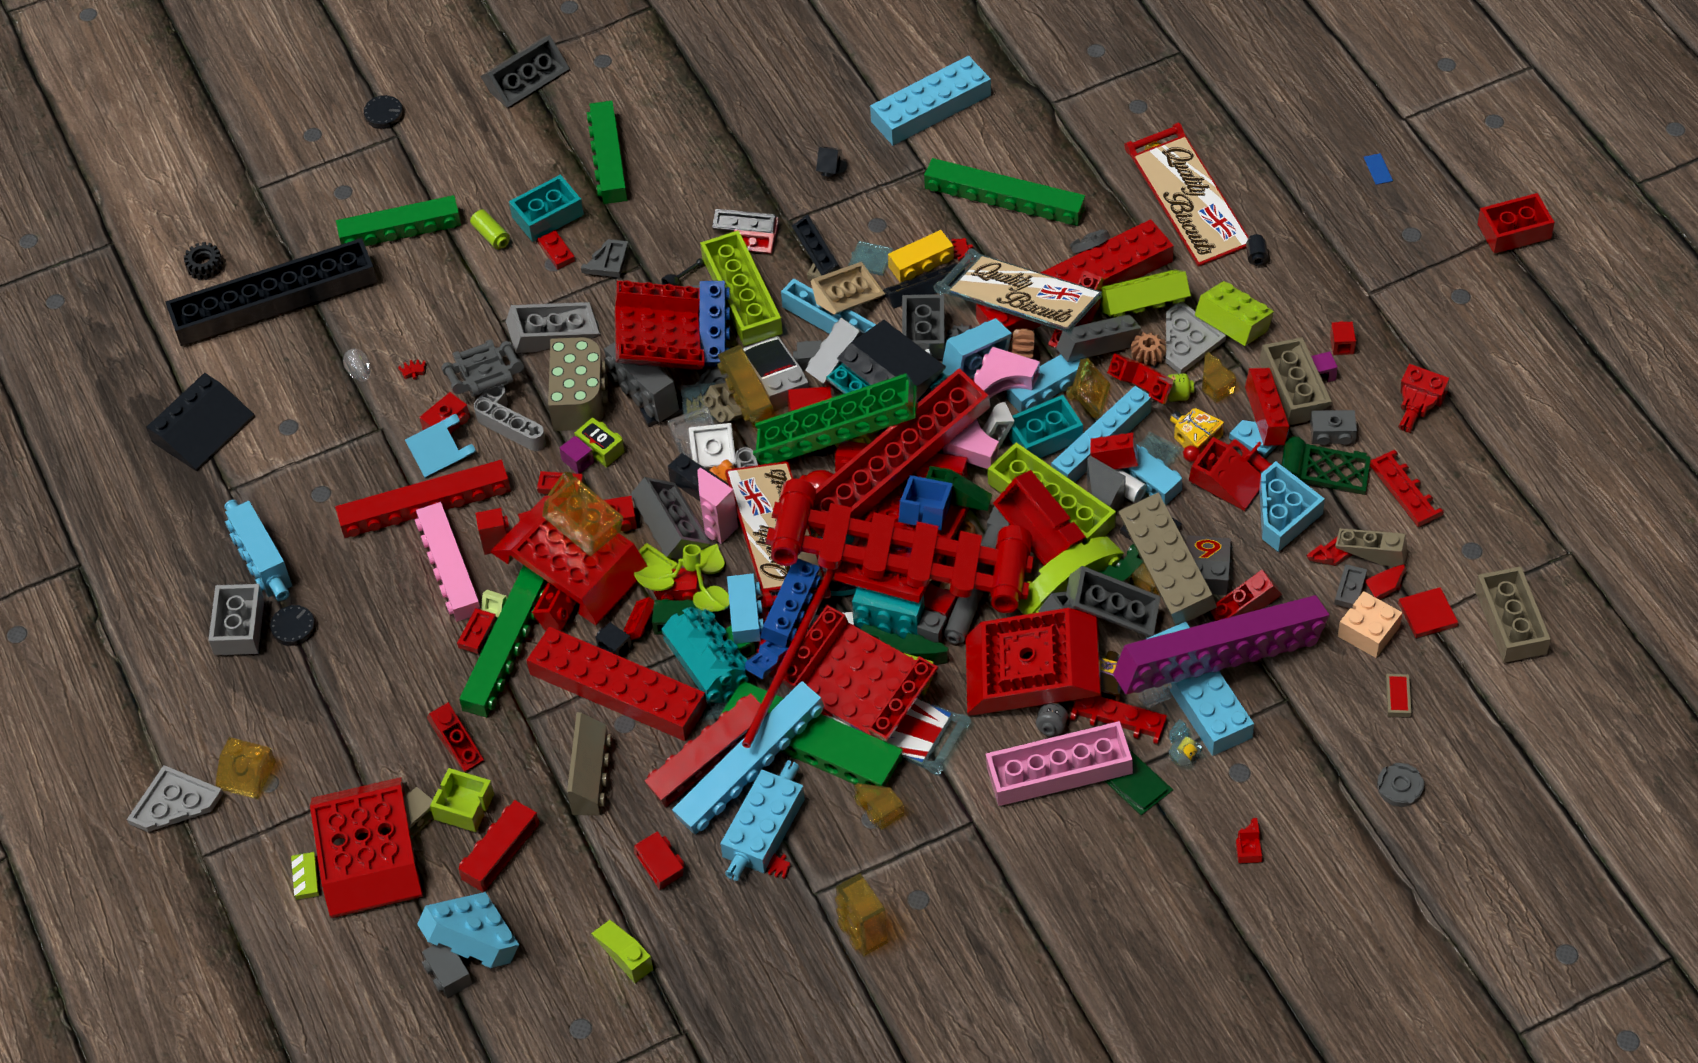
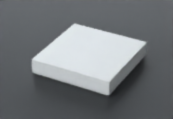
(712, 444)

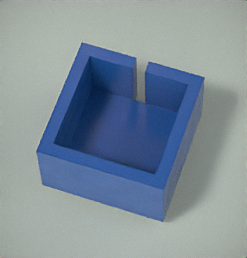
(925, 501)

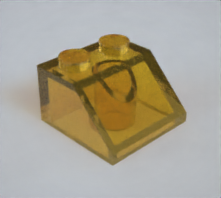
(244, 767)

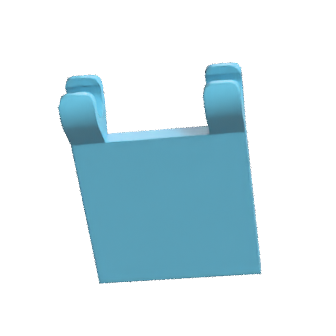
(435, 447)

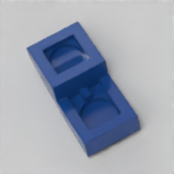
(766, 660)

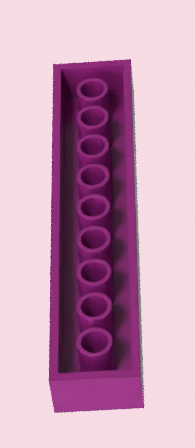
(1220, 644)

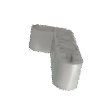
(493, 413)

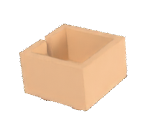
(1369, 624)

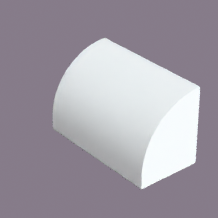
(999, 423)

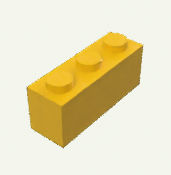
(920, 256)

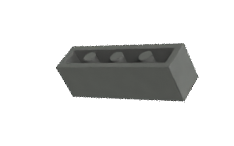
(1098, 338)

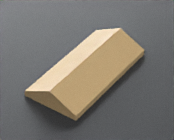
(845, 288)

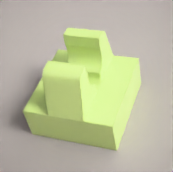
(493, 602)

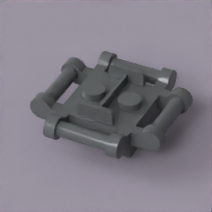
(482, 368)

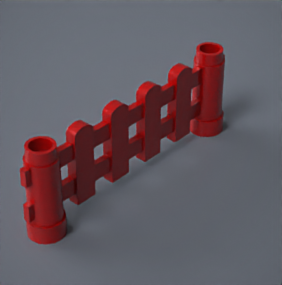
(1009, 558)

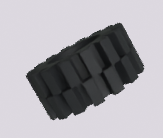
(203, 252)

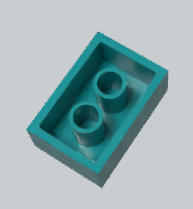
(546, 208)
(1046, 427)
(886, 612)

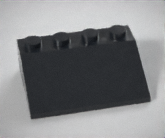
(888, 353)
(199, 422)

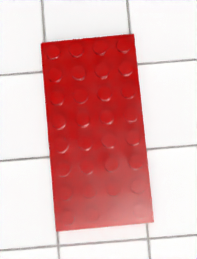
(894, 582)

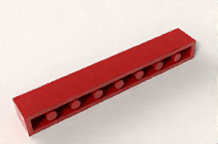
(401, 503)

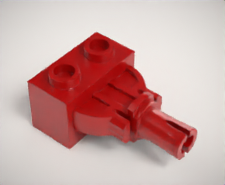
(1420, 391)

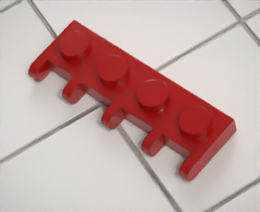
(1404, 489)
(1130, 716)

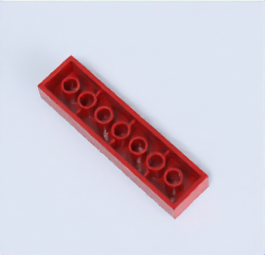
(617, 683)

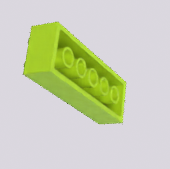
(750, 302)
(1084, 509)

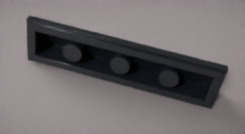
(816, 245)
(918, 286)

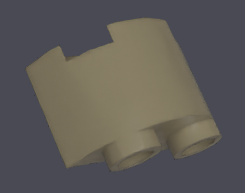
(721, 403)

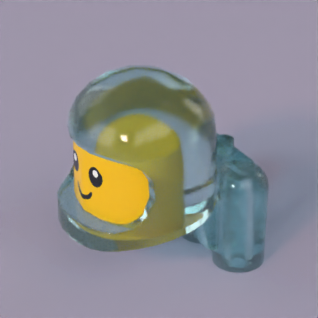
(1182, 747)

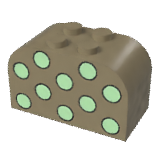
(576, 383)

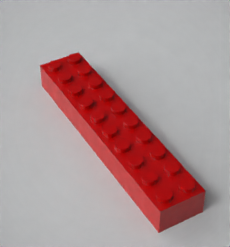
(1115, 260)
(903, 447)

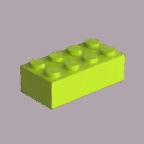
(1144, 292)

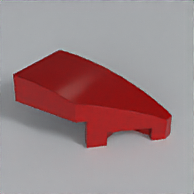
(1328, 554)
(1386, 581)
(1248, 844)

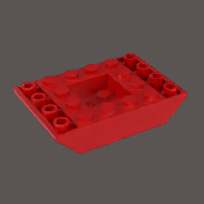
(1060, 669)

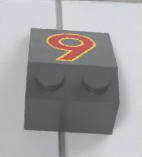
(1212, 559)

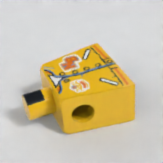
(1196, 428)

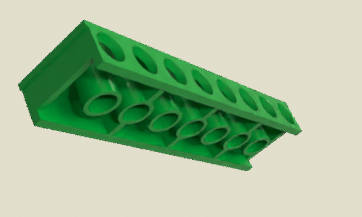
(836, 420)
(835, 745)

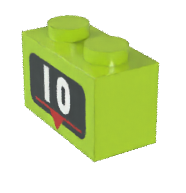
(603, 442)

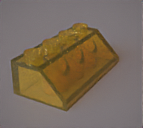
(745, 384)

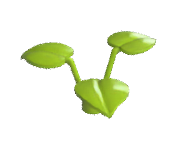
(708, 560)

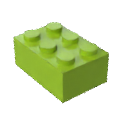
(1234, 313)

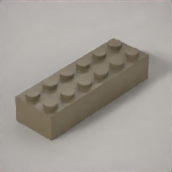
(1167, 559)

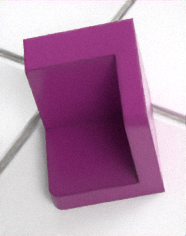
(1326, 364)
(576, 454)

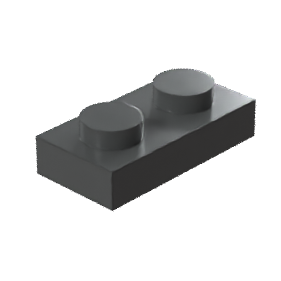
(1350, 586)

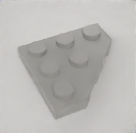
(1188, 337)
(173, 799)

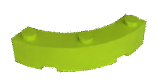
(1055, 575)

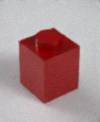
(1342, 338)

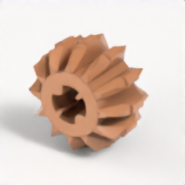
(1023, 343)
(1148, 348)

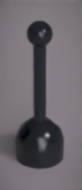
(674, 279)

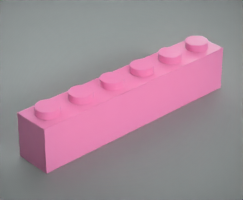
(448, 561)

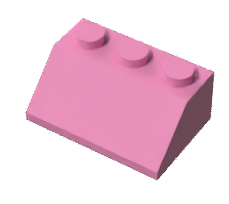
(717, 507)

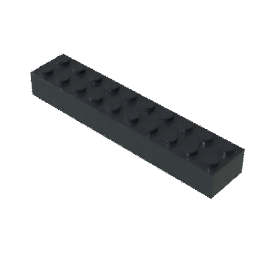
(271, 292)

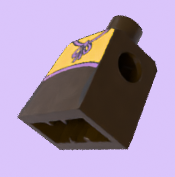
(1109, 685)

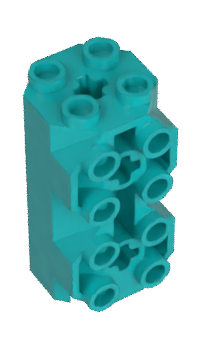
(710, 661)

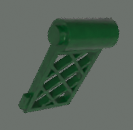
(1297, 457)

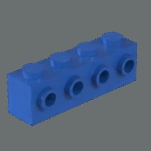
(713, 320)
(789, 603)

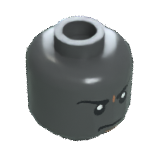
(1051, 718)

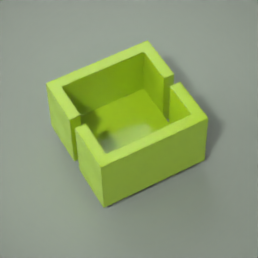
(465, 802)

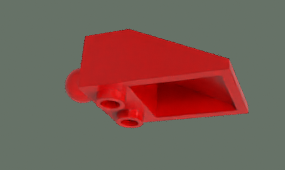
(1230, 477)

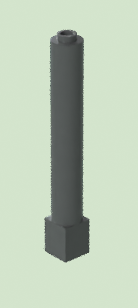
(966, 607)

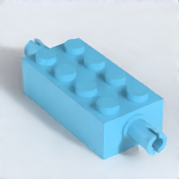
(257, 549)
(762, 821)

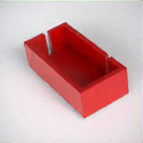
(1033, 507)

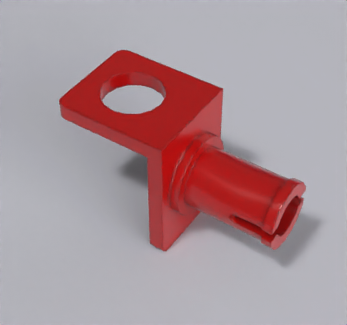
(1252, 456)

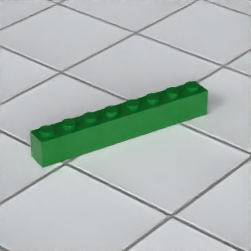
(1004, 191)
(503, 645)

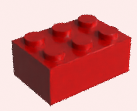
(1515, 223)

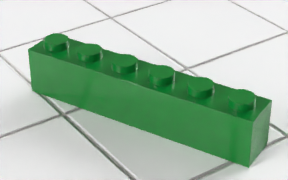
(607, 152)
(400, 221)

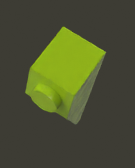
(624, 950)

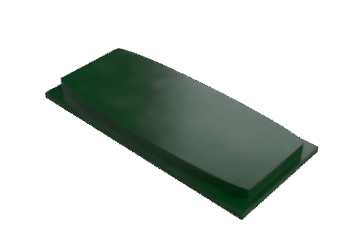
(1142, 788)

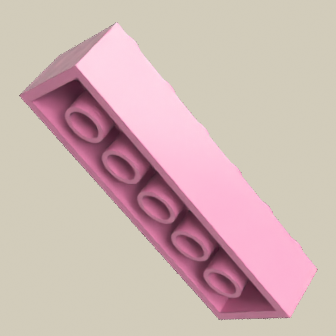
(1059, 763)

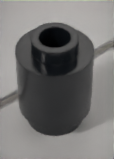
(1256, 249)

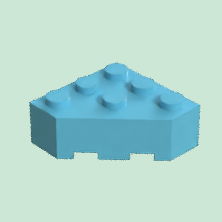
(1286, 506)
(470, 928)

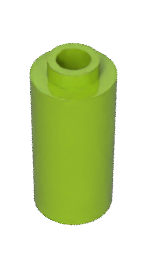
(490, 229)

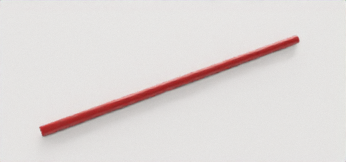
(788, 658)

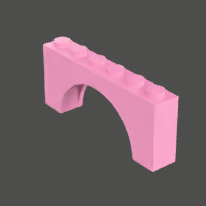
(998, 373)

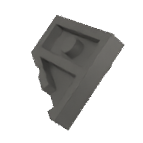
(608, 259)

